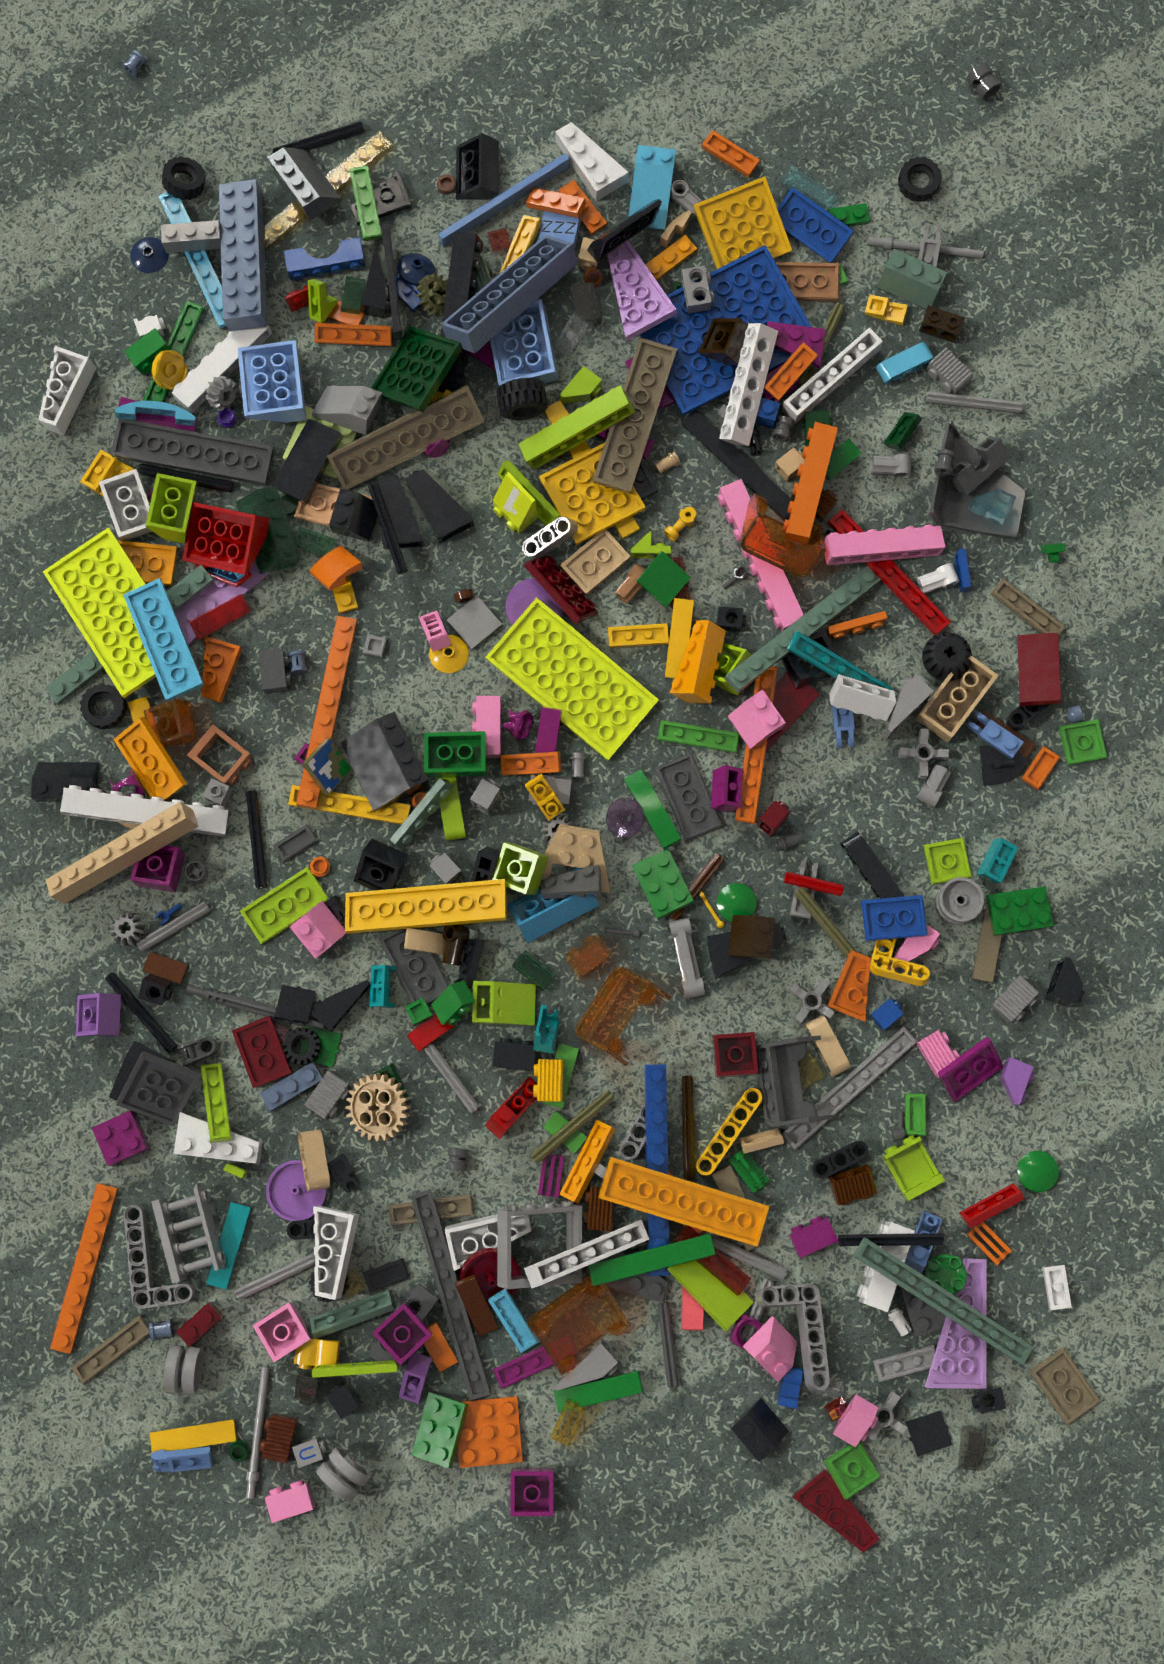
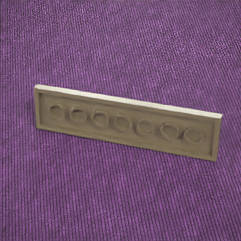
(629, 437)
(405, 438)

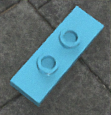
(513, 1320)

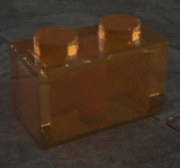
(588, 956)

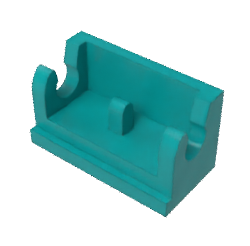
(997, 860)
(380, 986)
(546, 1031)

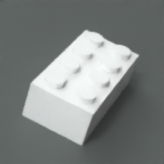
(878, 1289)

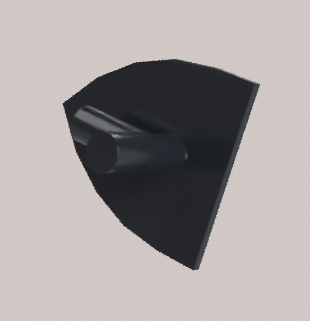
(997, 767)

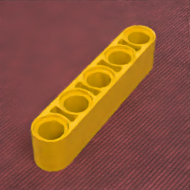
(737, 1125)

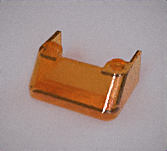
(613, 1009)

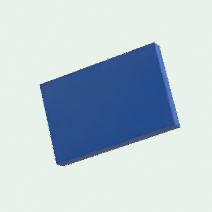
(894, 918)

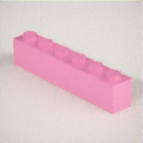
(884, 545)

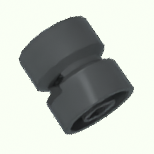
(984, 81)

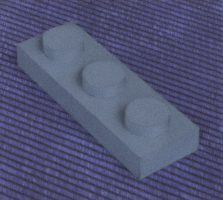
(291, 1086)

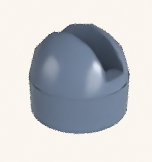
(1074, 714)

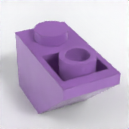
(1015, 1079)

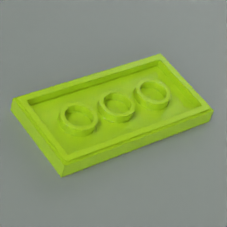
(283, 905)
(710, 1293)

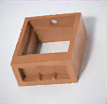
(206, 742)

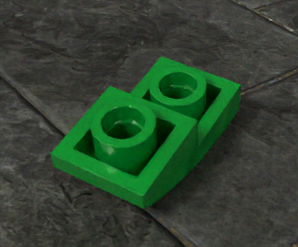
(842, 457)

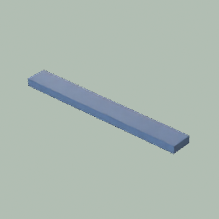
(505, 199)

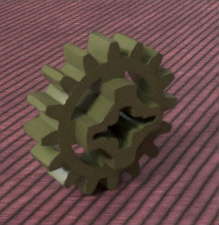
(432, 294)

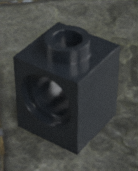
(724, 612)
(149, 994)
(997, 1399)

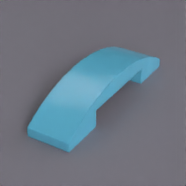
(129, 411)

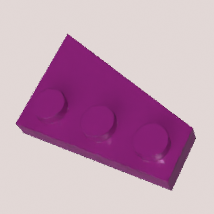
(792, 336)

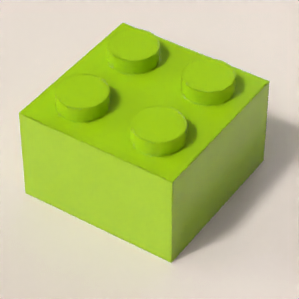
(520, 868)

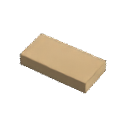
(761, 1140)

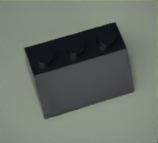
(477, 168)
(53, 777)

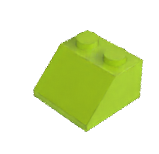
(728, 660)

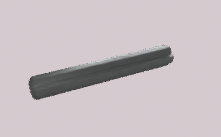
(668, 1345)

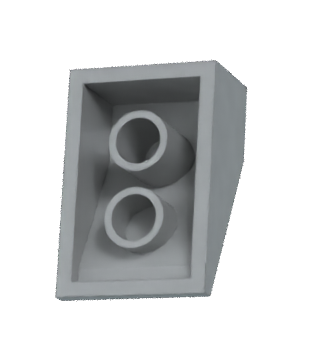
(349, 407)
(912, 696)

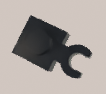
(341, 1170)

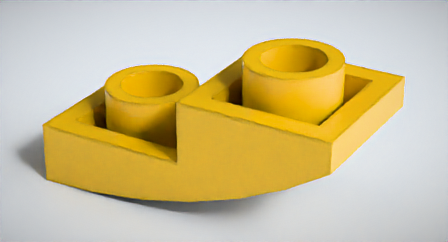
(545, 797)

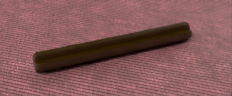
(688, 1127)

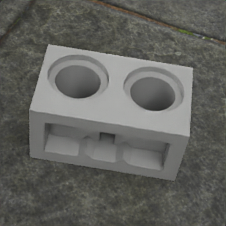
(693, 289)

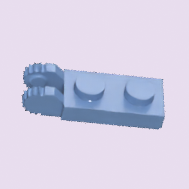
(843, 722)
(996, 736)
(182, 1459)

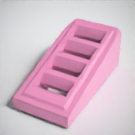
(435, 631)

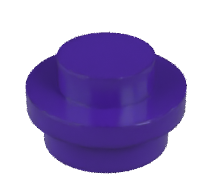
(227, 418)

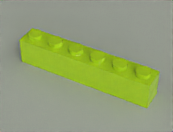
(576, 427)

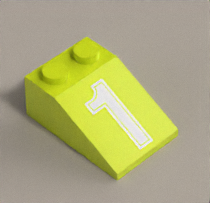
(514, 504)

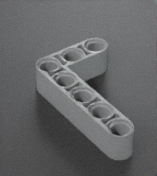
(145, 1266)
(805, 1327)

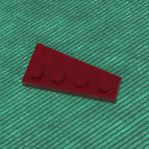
(826, 1502)

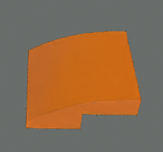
(334, 567)

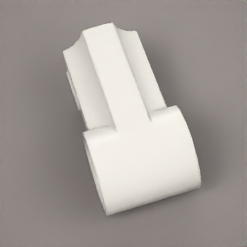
(942, 577)

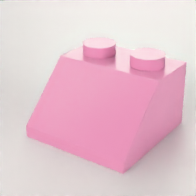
(756, 719)
(318, 929)
(282, 1331)
(773, 1348)

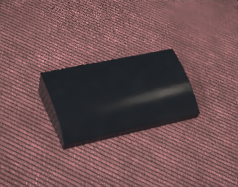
(624, 231)
(307, 461)

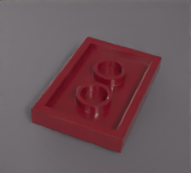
(262, 1051)

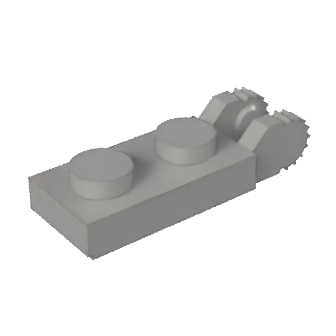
(930, 247)
(797, 908)

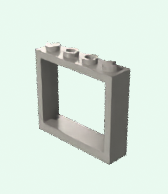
(573, 1239)

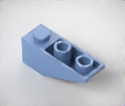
(918, 1255)

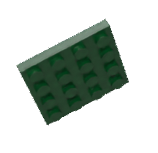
(417, 368)

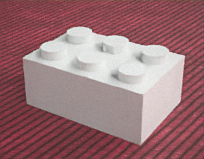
(127, 504)

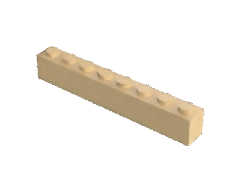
(122, 852)

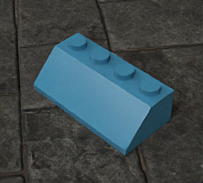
(539, 915)

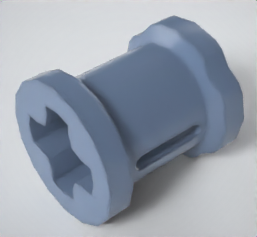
(134, 63)
(298, 662)
(161, 1329)

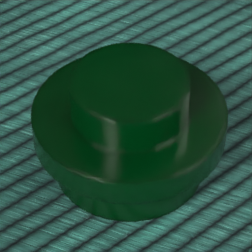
(238, 1450)

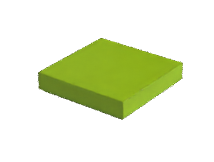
(947, 860)

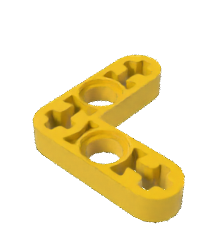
(886, 959)

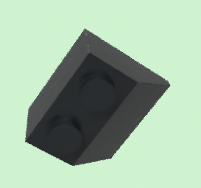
(353, 515)
(380, 866)
(1065, 984)
(759, 1429)

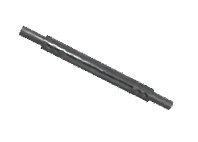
(245, 1004)

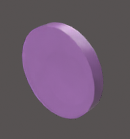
(523, 595)
(288, 1192)

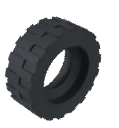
(924, 165)
(186, 166)
(95, 693)

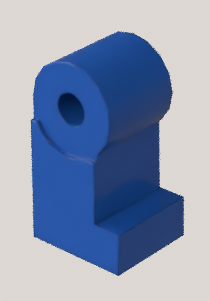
(790, 1388)

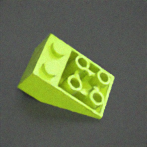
(503, 1003)

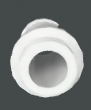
(899, 1321)

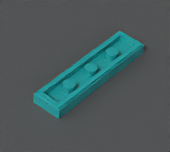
(230, 1243)

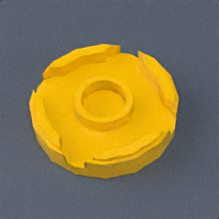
(169, 369)

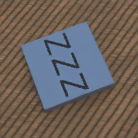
(560, 227)

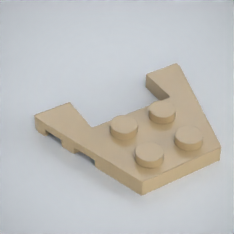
(578, 849)

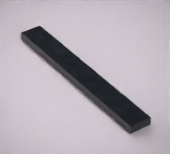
(738, 464)

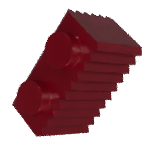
(773, 817)
(200, 1324)

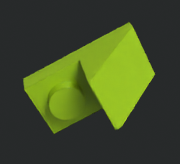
(319, 303)
(644, 549)

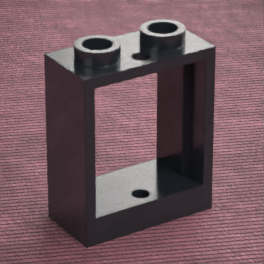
(795, 668)

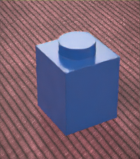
(767, 413)
(887, 1014)

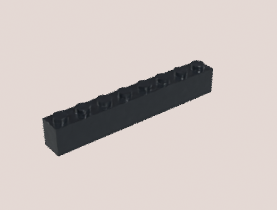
(461, 288)

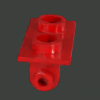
(297, 299)

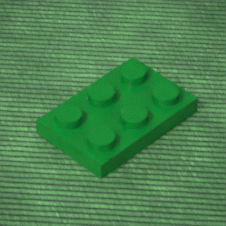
(663, 884)
(1019, 910)
(440, 1430)

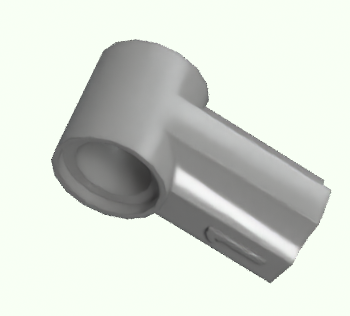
(686, 199)
(897, 466)
(932, 789)
(681, 934)
(692, 982)

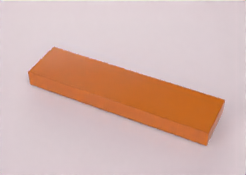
(353, 334)

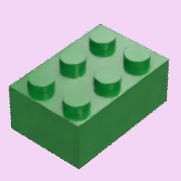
(455, 754)

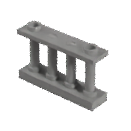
(168, 1231)

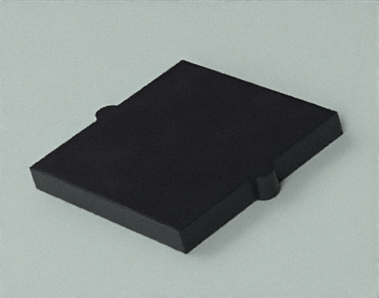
(294, 1004)
(928, 1433)

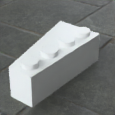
(592, 164)

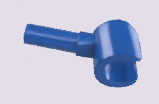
(167, 914)

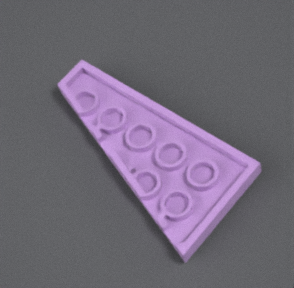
(637, 292)
(211, 597)
(959, 1353)

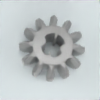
(221, 392)
(552, 827)
(128, 936)

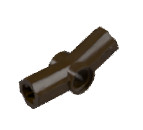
(455, 938)

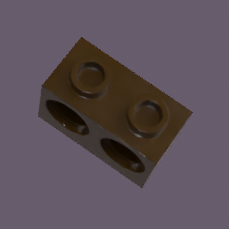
(941, 324)

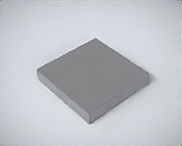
(474, 622)

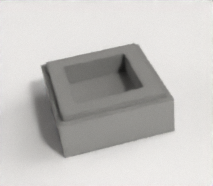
(375, 646)

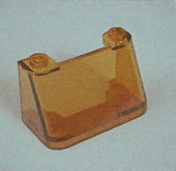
(766, 540)
(576, 1322)

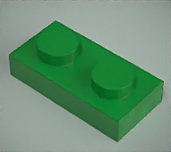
(852, 215)

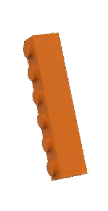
(811, 482)

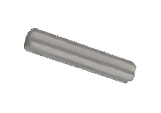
(756, 1312)

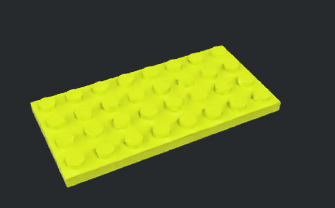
(92, 590)
(572, 675)

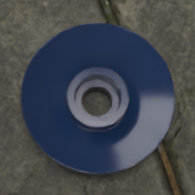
(148, 262)
(414, 267)

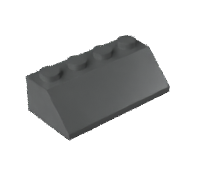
(304, 181)

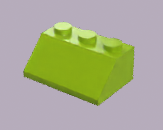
(171, 507)

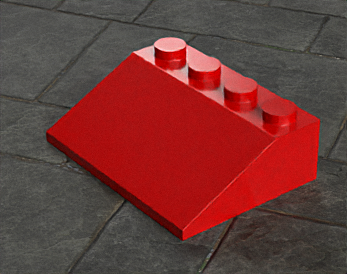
(224, 538)

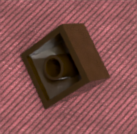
(724, 340)
(751, 937)

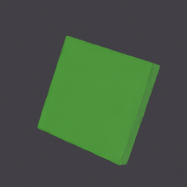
(1082, 742)
(851, 1469)

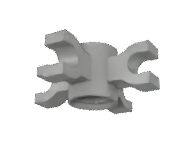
(939, 754)
(821, 1008)
(889, 1404)

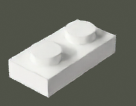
(1056, 1287)

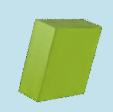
(235, 1170)

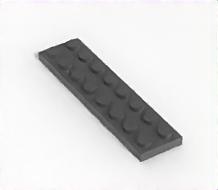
(192, 451)

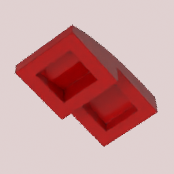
(428, 1032)

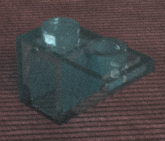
(993, 505)

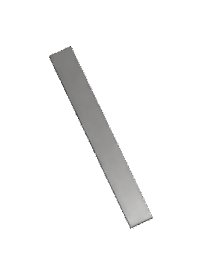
(852, 1085)

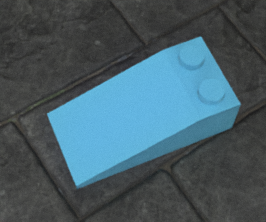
(653, 181)

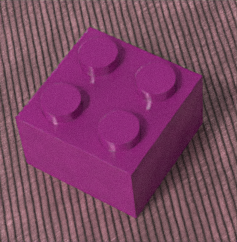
(159, 870)
(121, 1138)
(402, 1333)
(532, 1492)

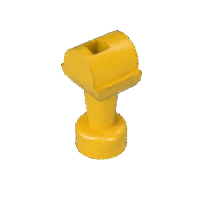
(686, 518)

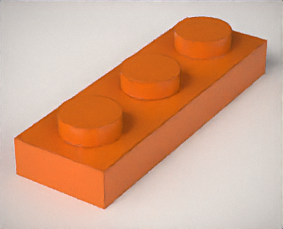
(730, 153)
(556, 202)
(591, 217)
(790, 371)
(856, 625)
(530, 763)

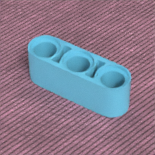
(904, 362)

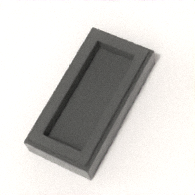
(295, 843)

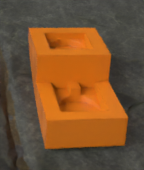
(440, 1349)

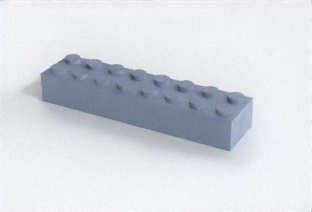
(242, 255)
(510, 293)

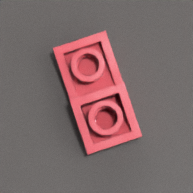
(691, 1312)

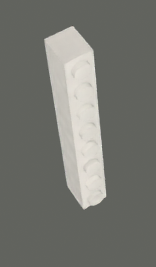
(136, 809)

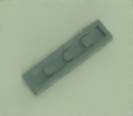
(418, 816)
(351, 1314)

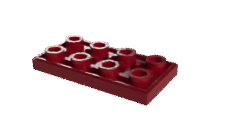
(561, 589)
(1039, 669)
(790, 704)

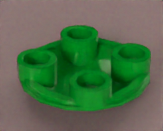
(736, 900)
(1038, 1171)
(947, 1272)

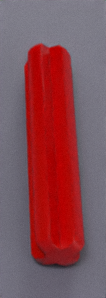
(813, 883)

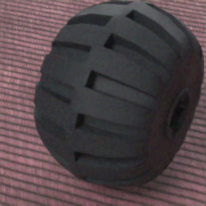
(936, 659)

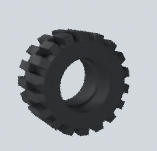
(522, 398)

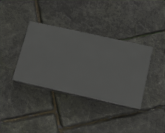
(688, 796)
(415, 969)

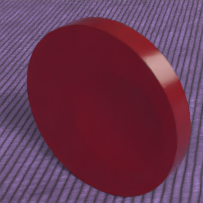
(484, 1267)

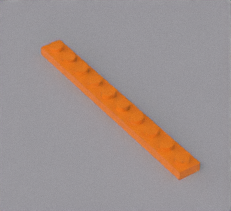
(328, 702)

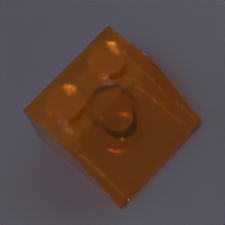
(172, 722)

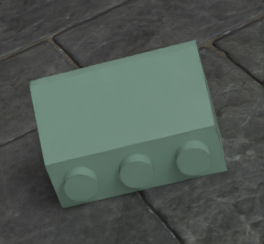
(911, 279)

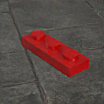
(219, 616)
(991, 1205)

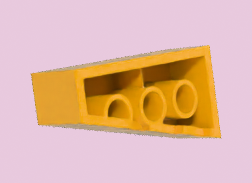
(698, 664)

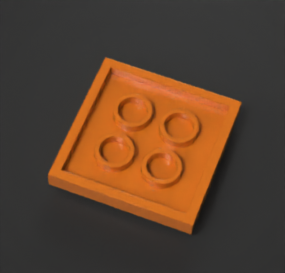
(490, 1433)

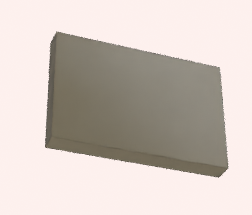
(1064, 1386)

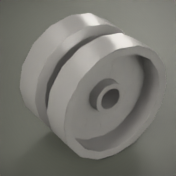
(950, 909)
(183, 1370)
(343, 1474)

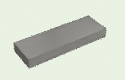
(904, 1363)

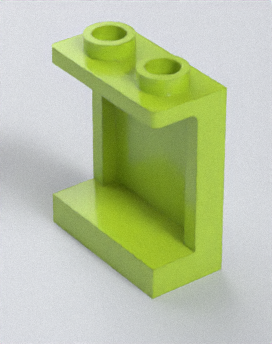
(912, 1167)

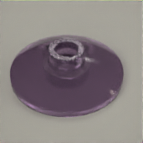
(616, 817)

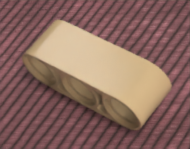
(830, 1049)
(314, 1160)

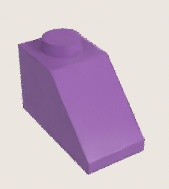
(415, 1377)

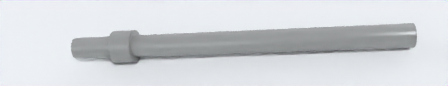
(888, 243)
(253, 1474)

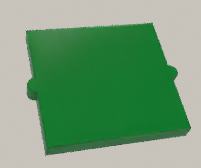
(329, 1046)

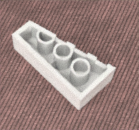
(65, 389)
(194, 1140)
(479, 1234)
(332, 1249)

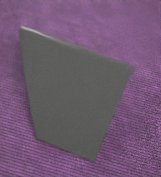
(950, 507)

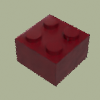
(735, 1054)

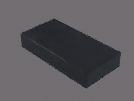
(386, 1275)

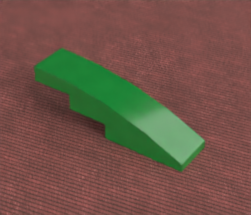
(653, 809)
(600, 1390)

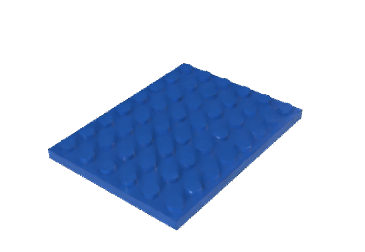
(742, 289)

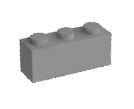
(191, 236)

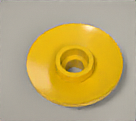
(453, 662)

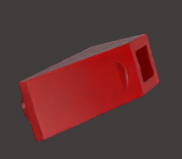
(512, 1109)

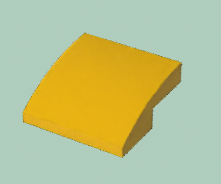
(103, 468)

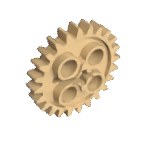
(394, 1108)

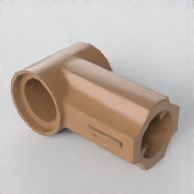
(630, 587)

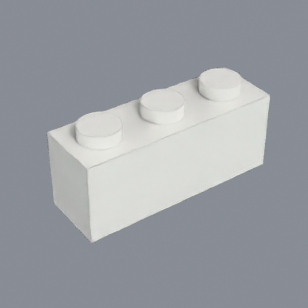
(862, 698)

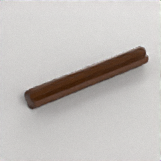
(700, 881)

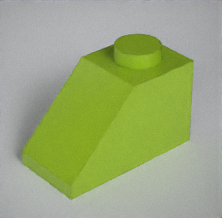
(582, 387)

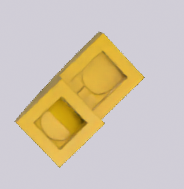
(888, 311)

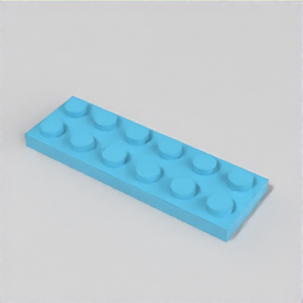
(163, 640)

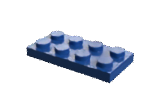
(813, 225)

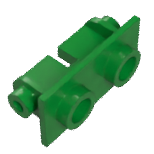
(749, 1171)

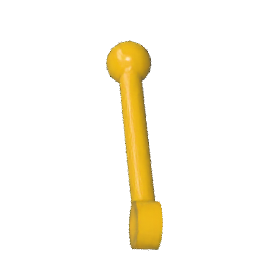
(720, 924)

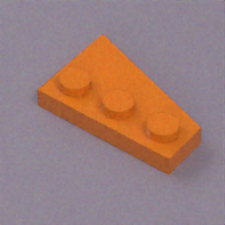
(218, 668)
(852, 987)

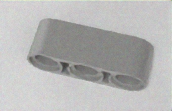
(558, 537)
(637, 1143)

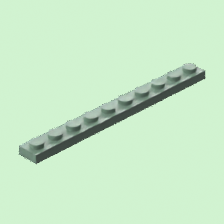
(807, 625)
(90, 665)
(942, 1301)

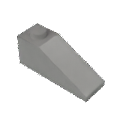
(591, 1367)

